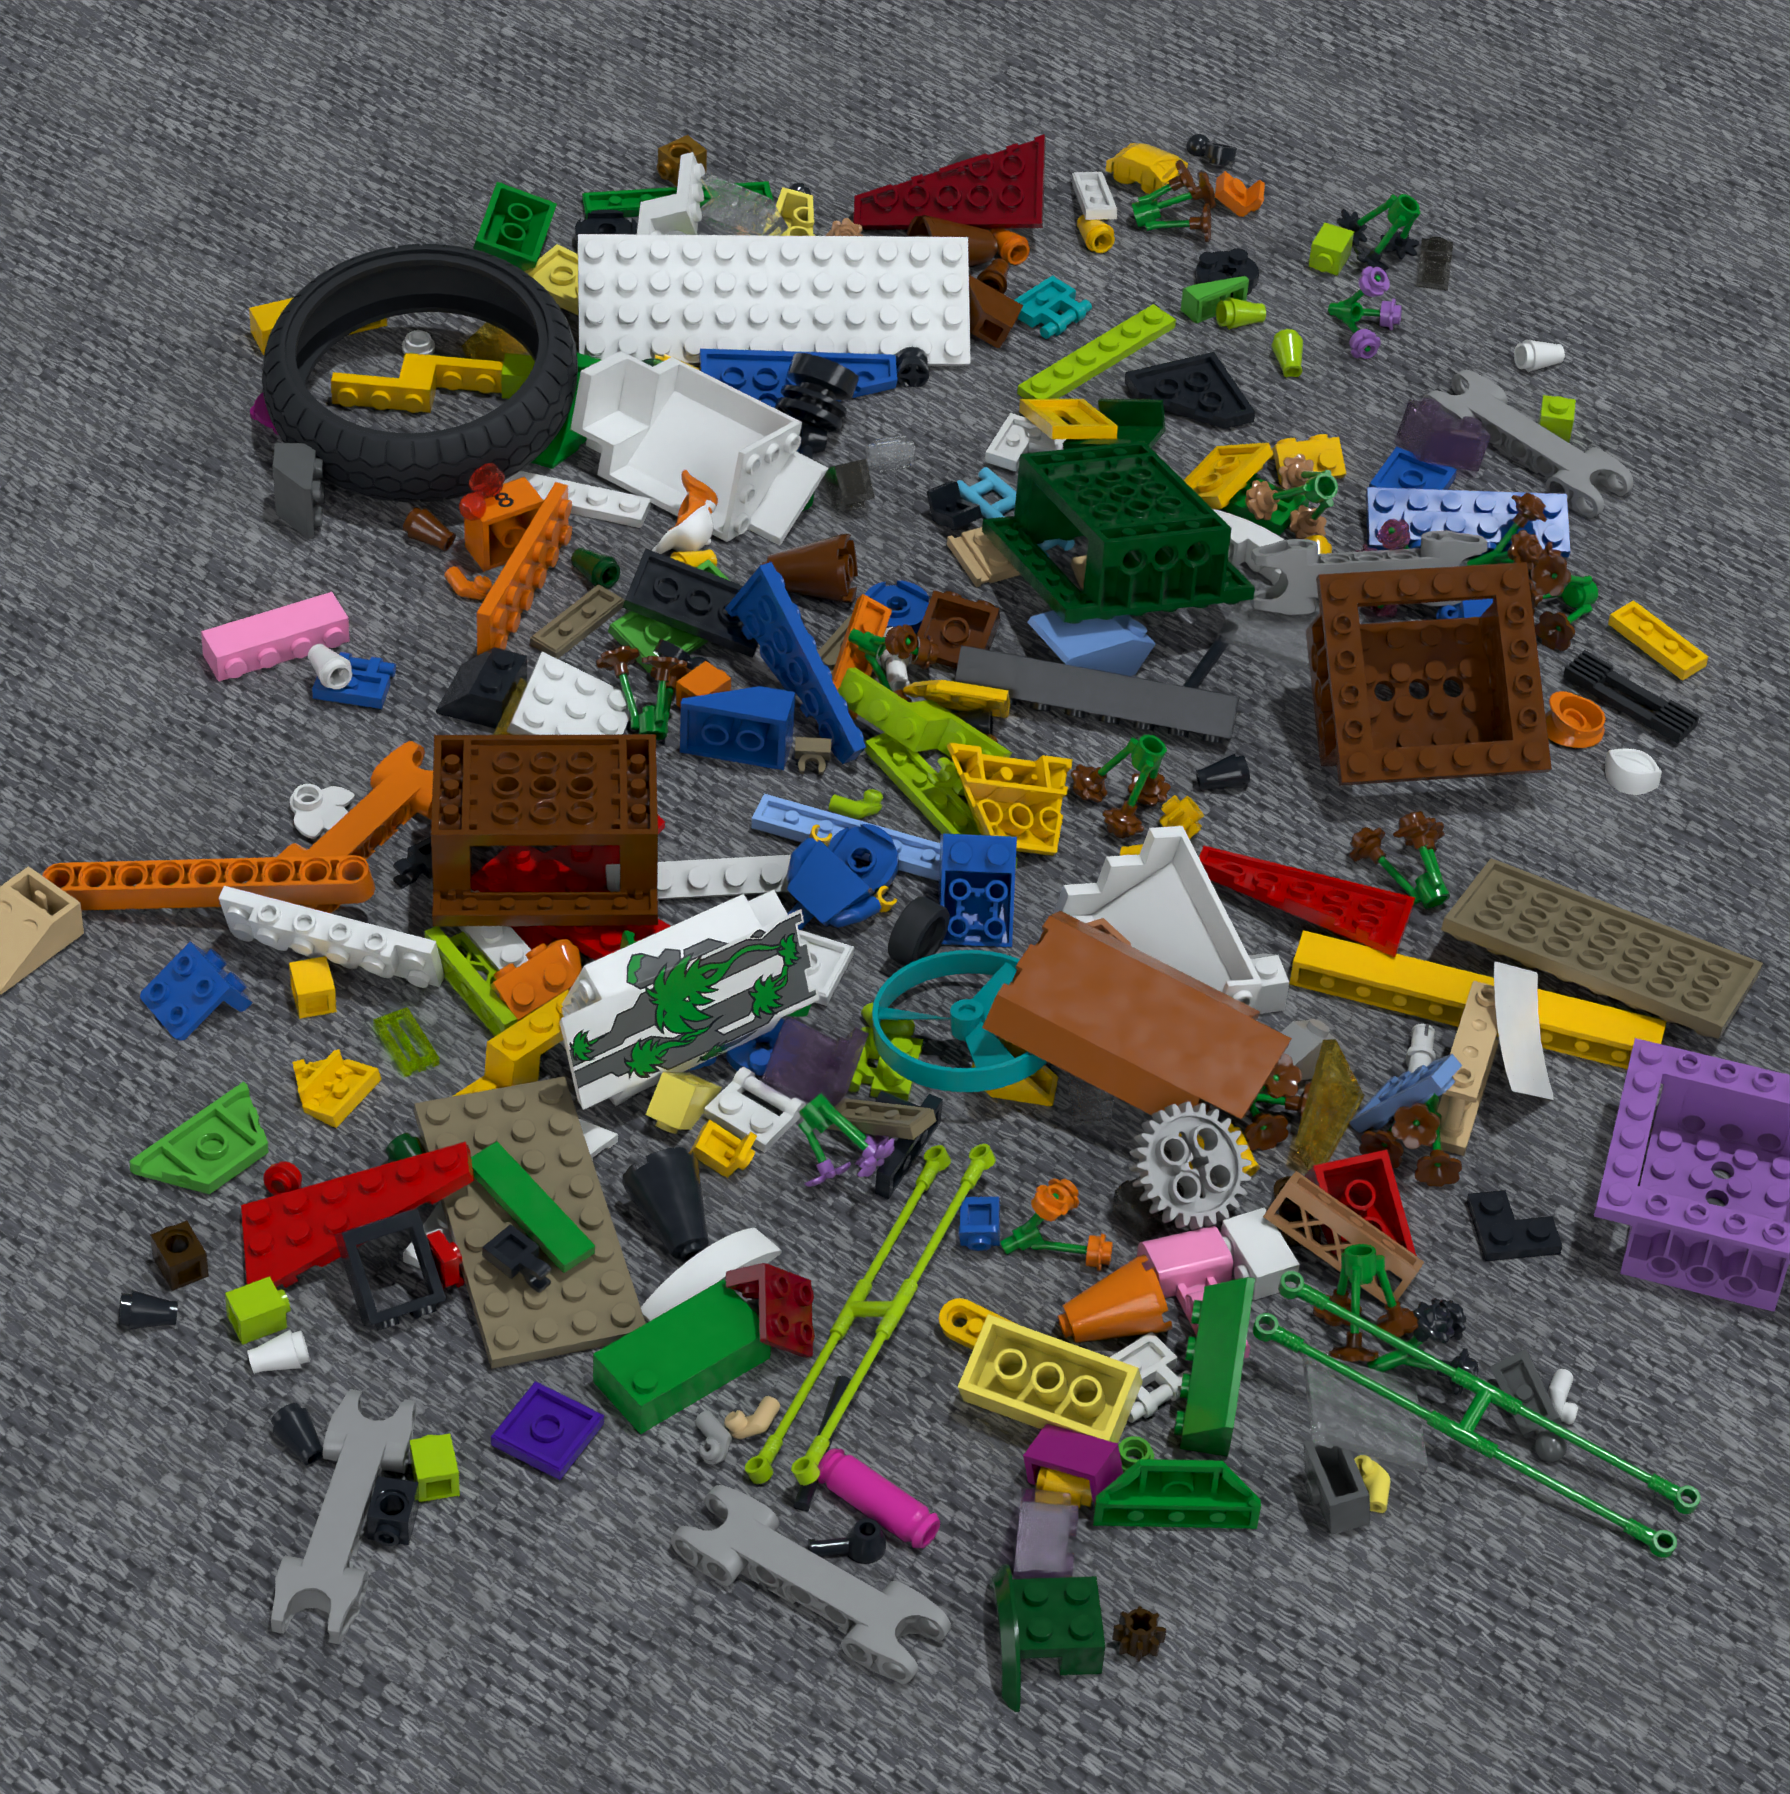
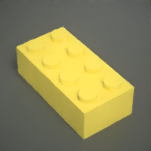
(1048, 1381)

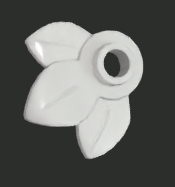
(318, 808)

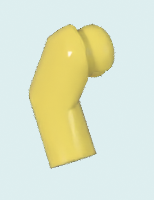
(1376, 1481)

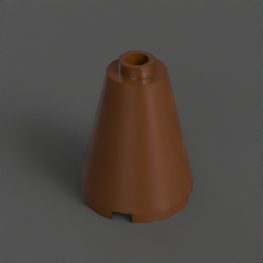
(981, 242)
(819, 568)

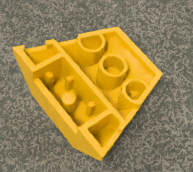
(1014, 796)

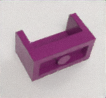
(1074, 1455)

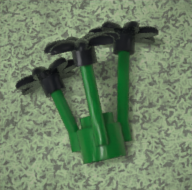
(1402, 212)

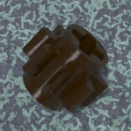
(1139, 1633)

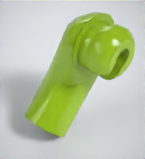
(857, 809)

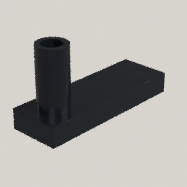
(905, 1150)

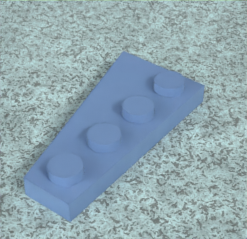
(1406, 1091)

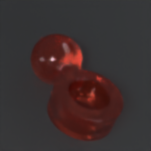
(485, 483)

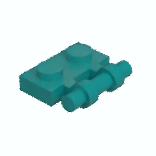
(1045, 300)

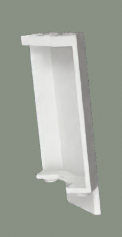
(1168, 912)

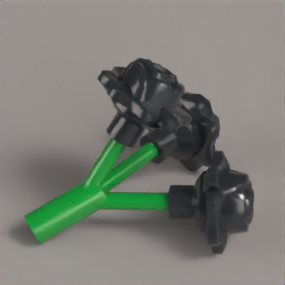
(1440, 1322)

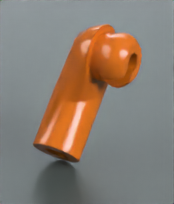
(466, 588)

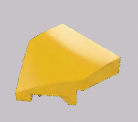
(333, 1086)

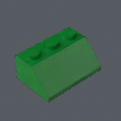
(515, 226)

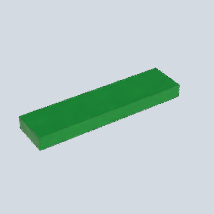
(531, 1207)

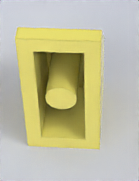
(680, 1100)

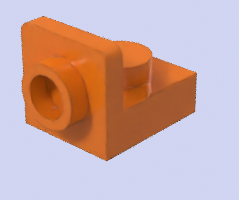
(1236, 196)

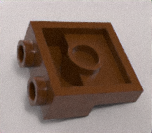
(958, 622)

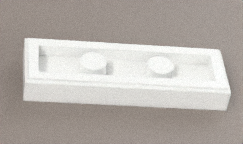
(1094, 195)

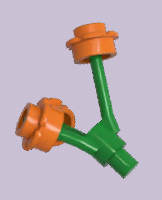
(1049, 1205)

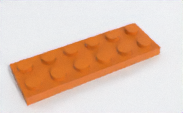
(525, 571)

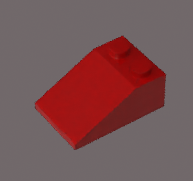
(1367, 1188)

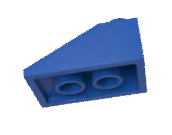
(740, 726)

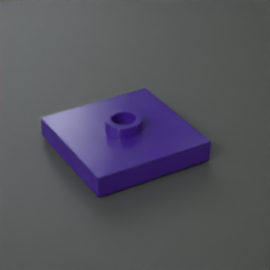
(547, 1430)

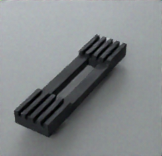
(1670, 719)

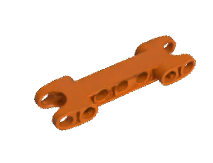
(396, 796)

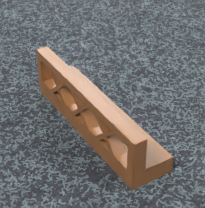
(1343, 1223)

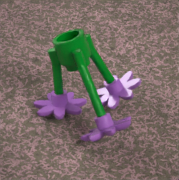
(821, 1115)

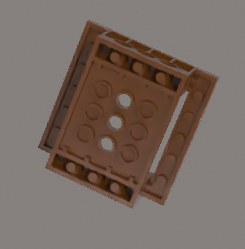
(1485, 731)
(544, 795)

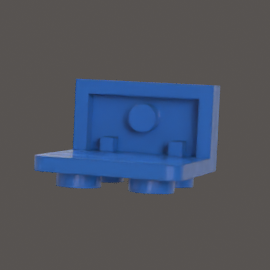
(192, 989)

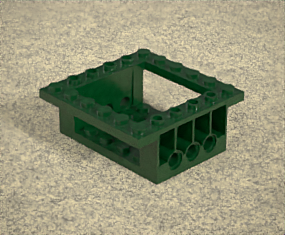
(1145, 527)

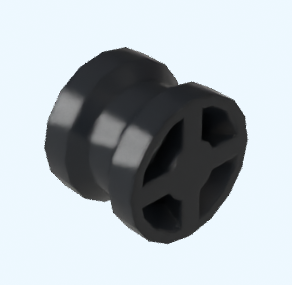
(918, 373)

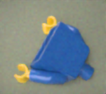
(829, 887)

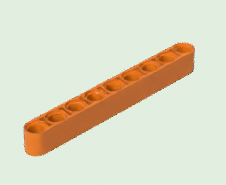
(192, 876)

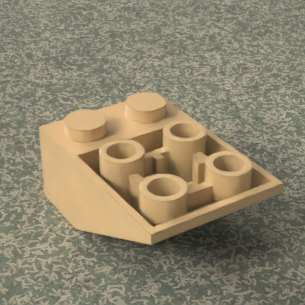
(34, 924)

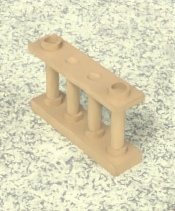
(1475, 1050)

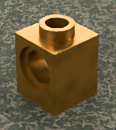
(670, 156)

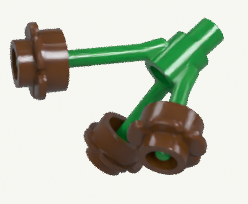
(899, 642)

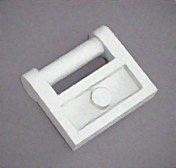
(742, 1115)

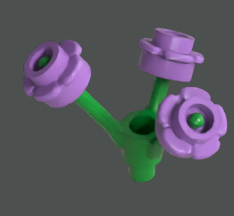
(1371, 283)

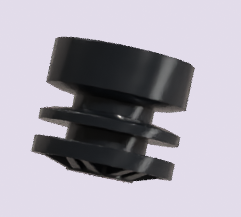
(818, 388)

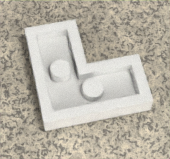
(1016, 438)

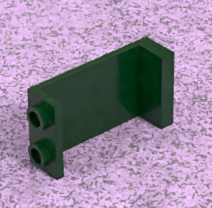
(1135, 420)

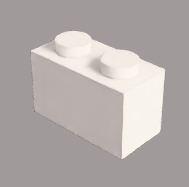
(1258, 1251)

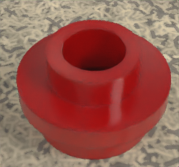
(282, 1178)

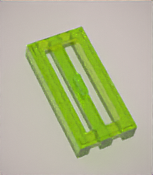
(417, 1062)

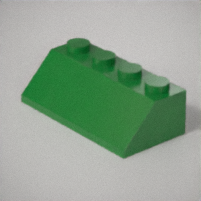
(1216, 1367)

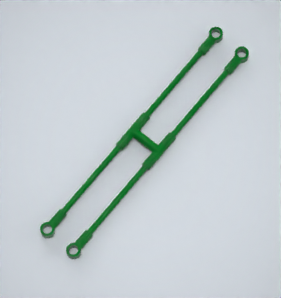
(1464, 1431)

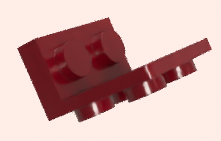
(783, 1305)

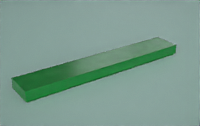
(629, 200)

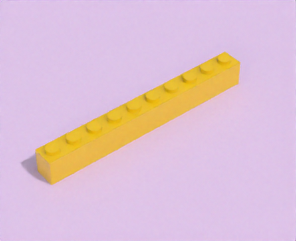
(1442, 992)

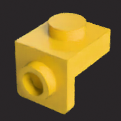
(722, 1149)

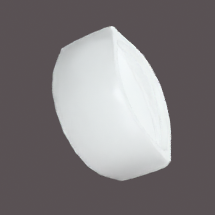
(1631, 771)

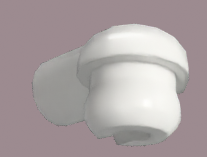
(1558, 1392)

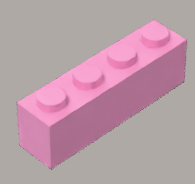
(274, 636)

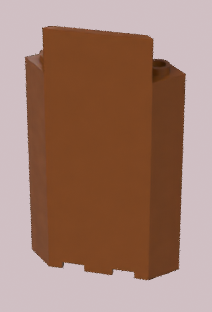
(1133, 1023)

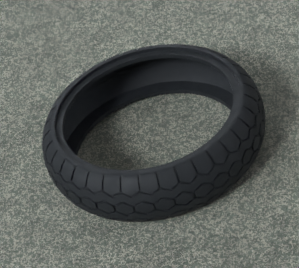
(407, 282)

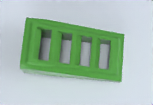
(1201, 300)

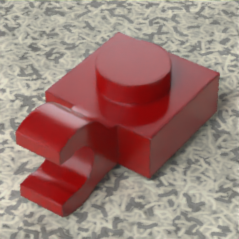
(446, 1258)

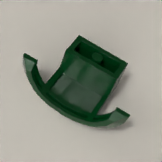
(1047, 1621)

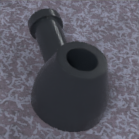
(812, 439)
(857, 1546)

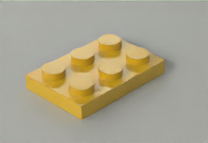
(1227, 471)

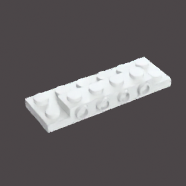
(333, 936)

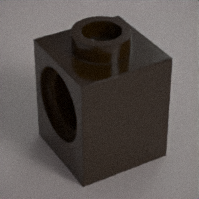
(179, 1255)

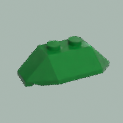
(1178, 1496)

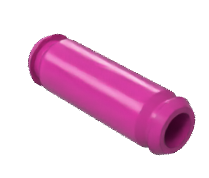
(878, 1498)

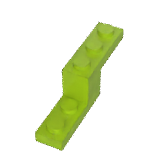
(914, 724)

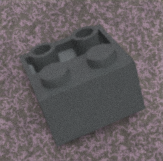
(298, 487)

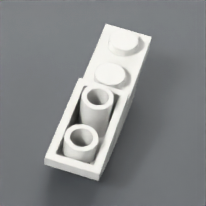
(1244, 538)

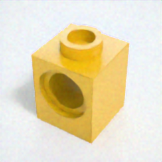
(312, 987)

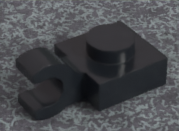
(417, 862)
(516, 1253)

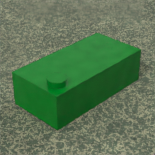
(680, 1356)

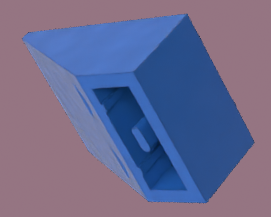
(978, 888)

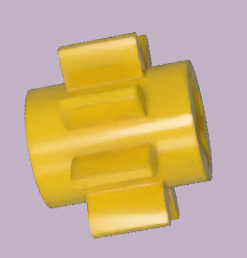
(1182, 813)

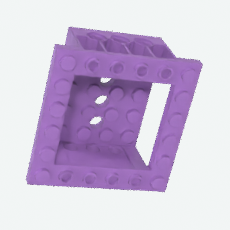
(1705, 1121)

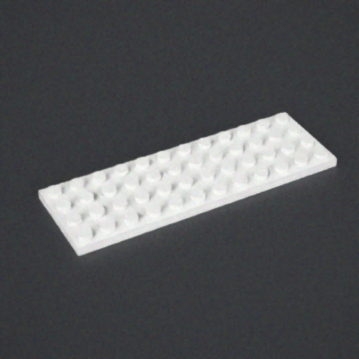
(773, 295)

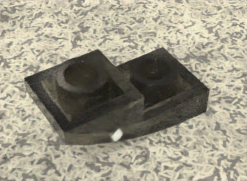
(1434, 263)

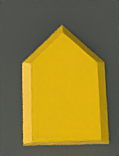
(962, 696)

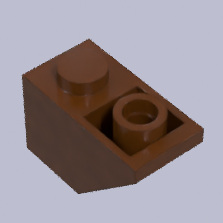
(991, 313)

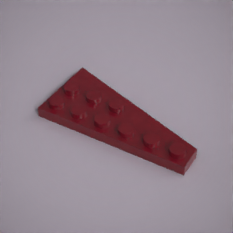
(980, 192)

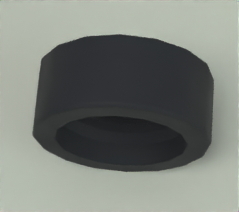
(918, 931)

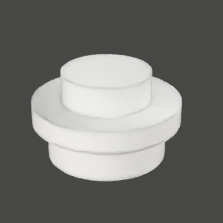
(418, 343)

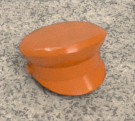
(1574, 720)

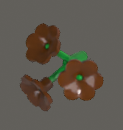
(1269, 1129)

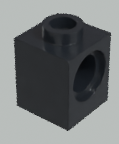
(393, 1511)

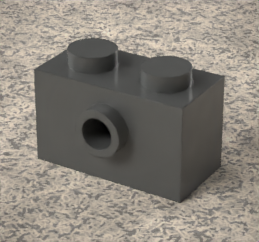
(1336, 1487)

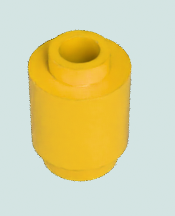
(1061, 1482)

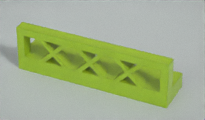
(467, 981)

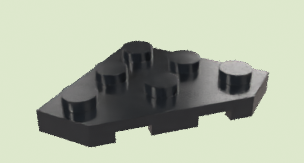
(1194, 389)

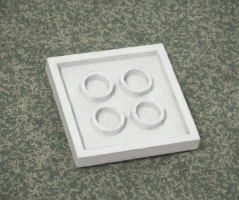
(568, 703)

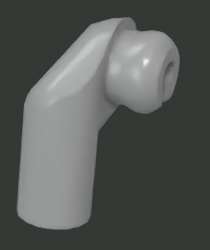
(717, 1438)

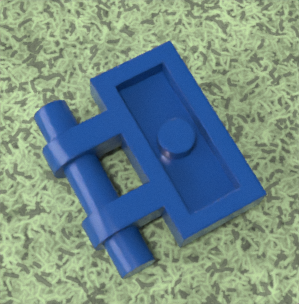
(367, 686)

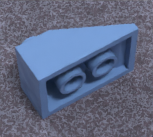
(1096, 644)

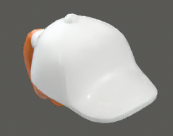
(694, 518)

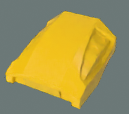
(1145, 165)

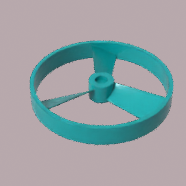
(991, 1058)

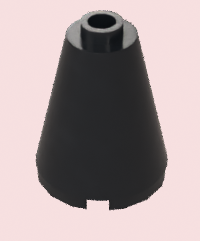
(671, 1199)

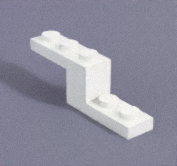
(678, 210)

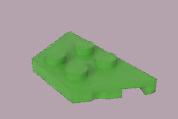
(208, 1146)

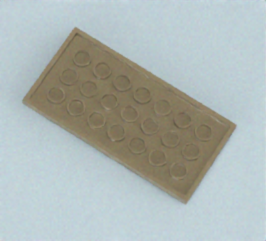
(1603, 948)
(544, 1135)

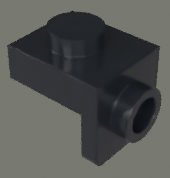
(949, 508)

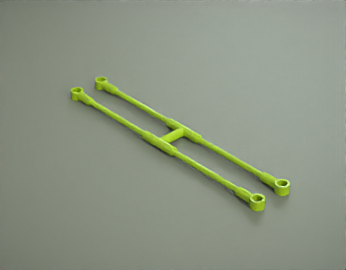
(806, 1468)

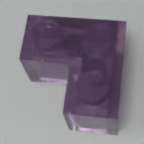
(1441, 438)
(1043, 1534)

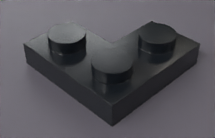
(1507, 1238)

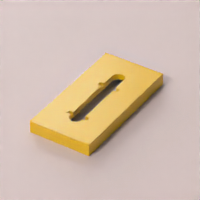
(1086, 420)

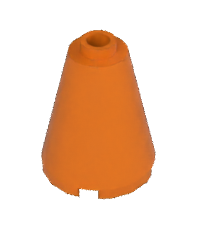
(1117, 1306)

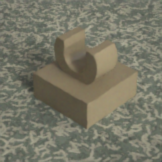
(814, 750)

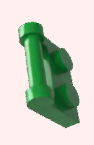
(1279, 519)

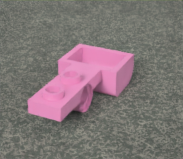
(1188, 1264)

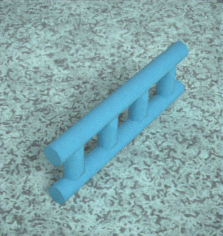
(990, 482)

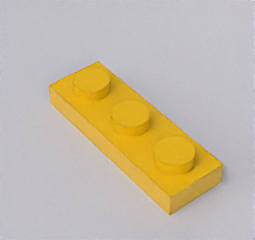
(1658, 640)

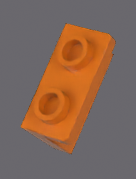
(535, 981)

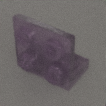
(813, 1063)

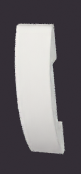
(709, 1267)

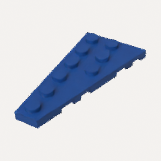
(765, 372)
(794, 658)

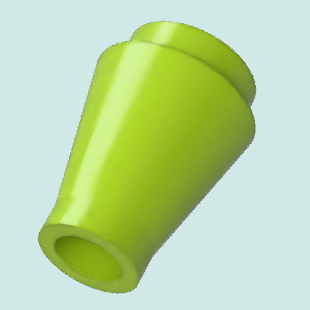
(1239, 313)
(1288, 350)

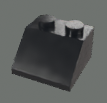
(484, 687)

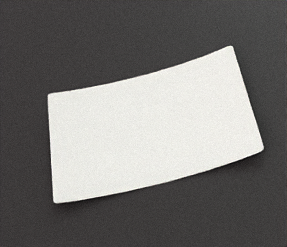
(1520, 1030)

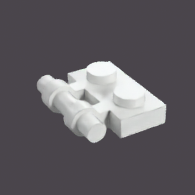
(1154, 1363)

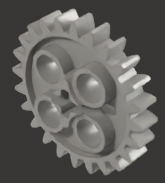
(1161, 1175)

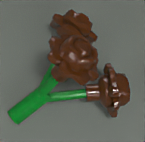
(1524, 546)

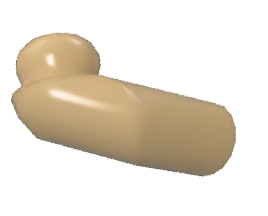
(743, 1427)

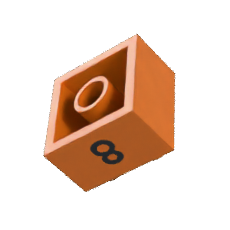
(503, 525)

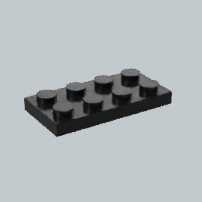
(687, 601)

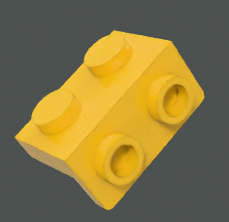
(1323, 451)

